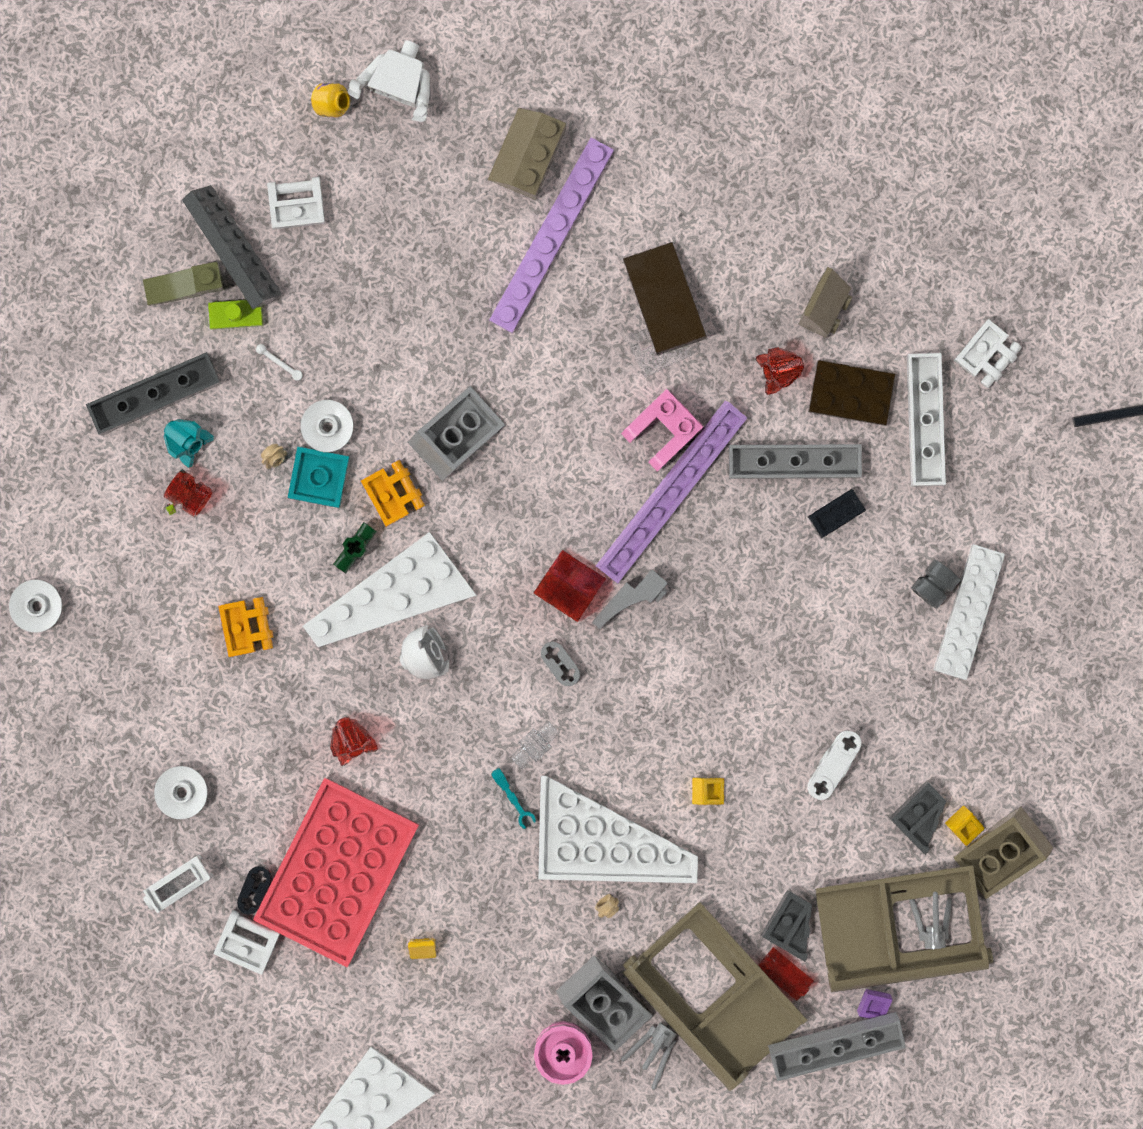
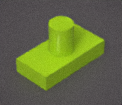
(234, 315)

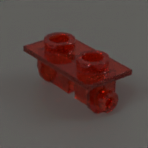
(785, 974)

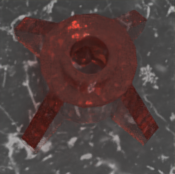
(780, 368)
(350, 740)

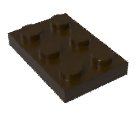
(851, 393)

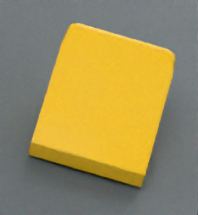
(708, 791)
(964, 825)
(422, 948)

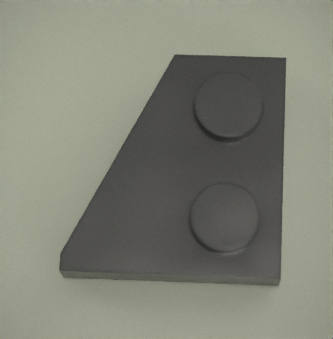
(920, 816)
(790, 925)

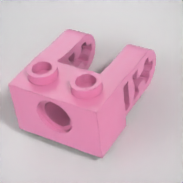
(674, 417)

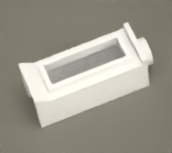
(176, 884)

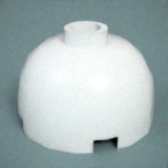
(422, 654)

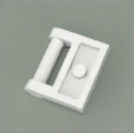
(296, 211)
(244, 950)

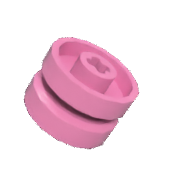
(560, 1068)

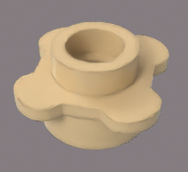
(273, 456)

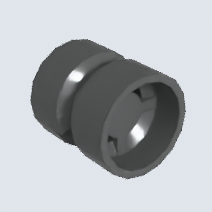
(935, 584)

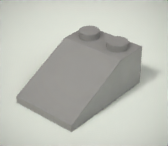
(456, 433)
(603, 1003)

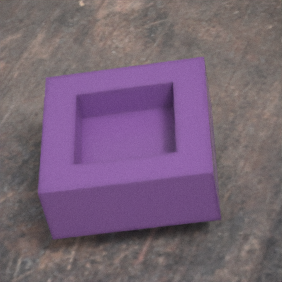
(874, 1004)

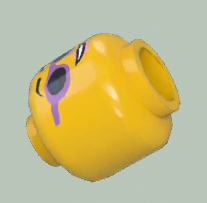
(330, 100)

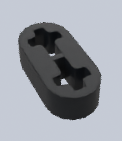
(260, 892)

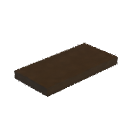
(664, 298)

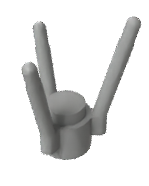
(935, 934)
(662, 1038)

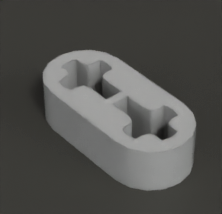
(565, 659)

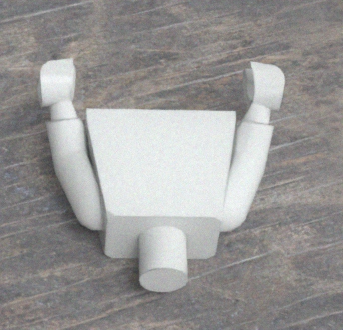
(397, 78)

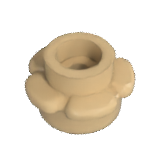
(607, 906)

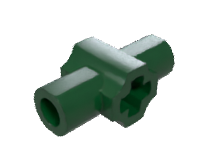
(364, 536)

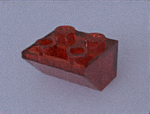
(569, 586)

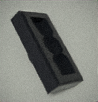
(836, 513)

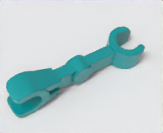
(502, 782)

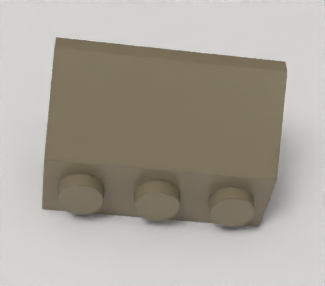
(527, 152)

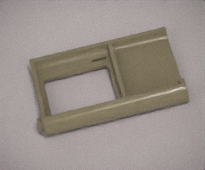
(735, 1027)

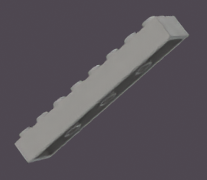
(795, 461)
(837, 1046)

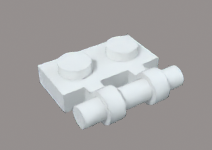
(980, 350)

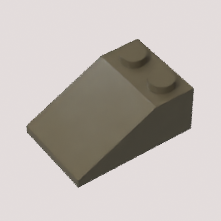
(825, 304)
(1005, 852)

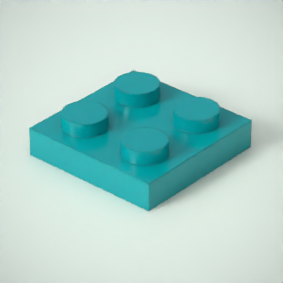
(318, 477)

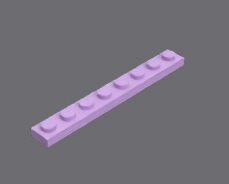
(551, 235)
(671, 491)

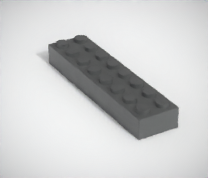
(231, 246)
(153, 394)

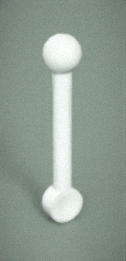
(296, 374)

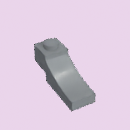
(649, 589)

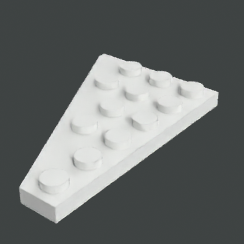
(597, 844)

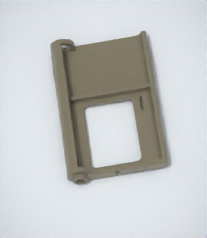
(862, 933)

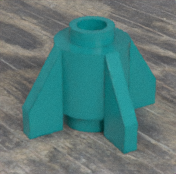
(185, 439)

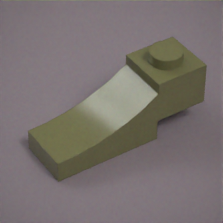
(184, 284)

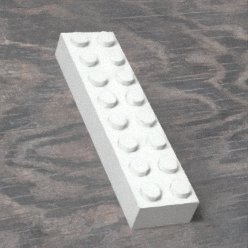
(926, 419)
(969, 612)

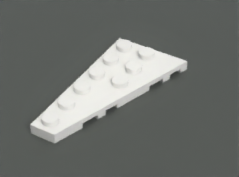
(404, 587)
(373, 1096)

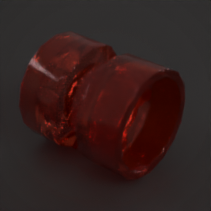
(188, 493)

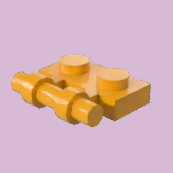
(385, 497)
(237, 627)

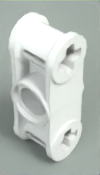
(834, 765)

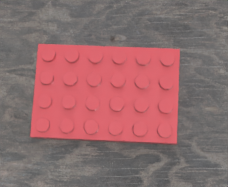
(336, 872)

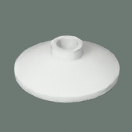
(326, 412)
(22, 603)
(168, 799)

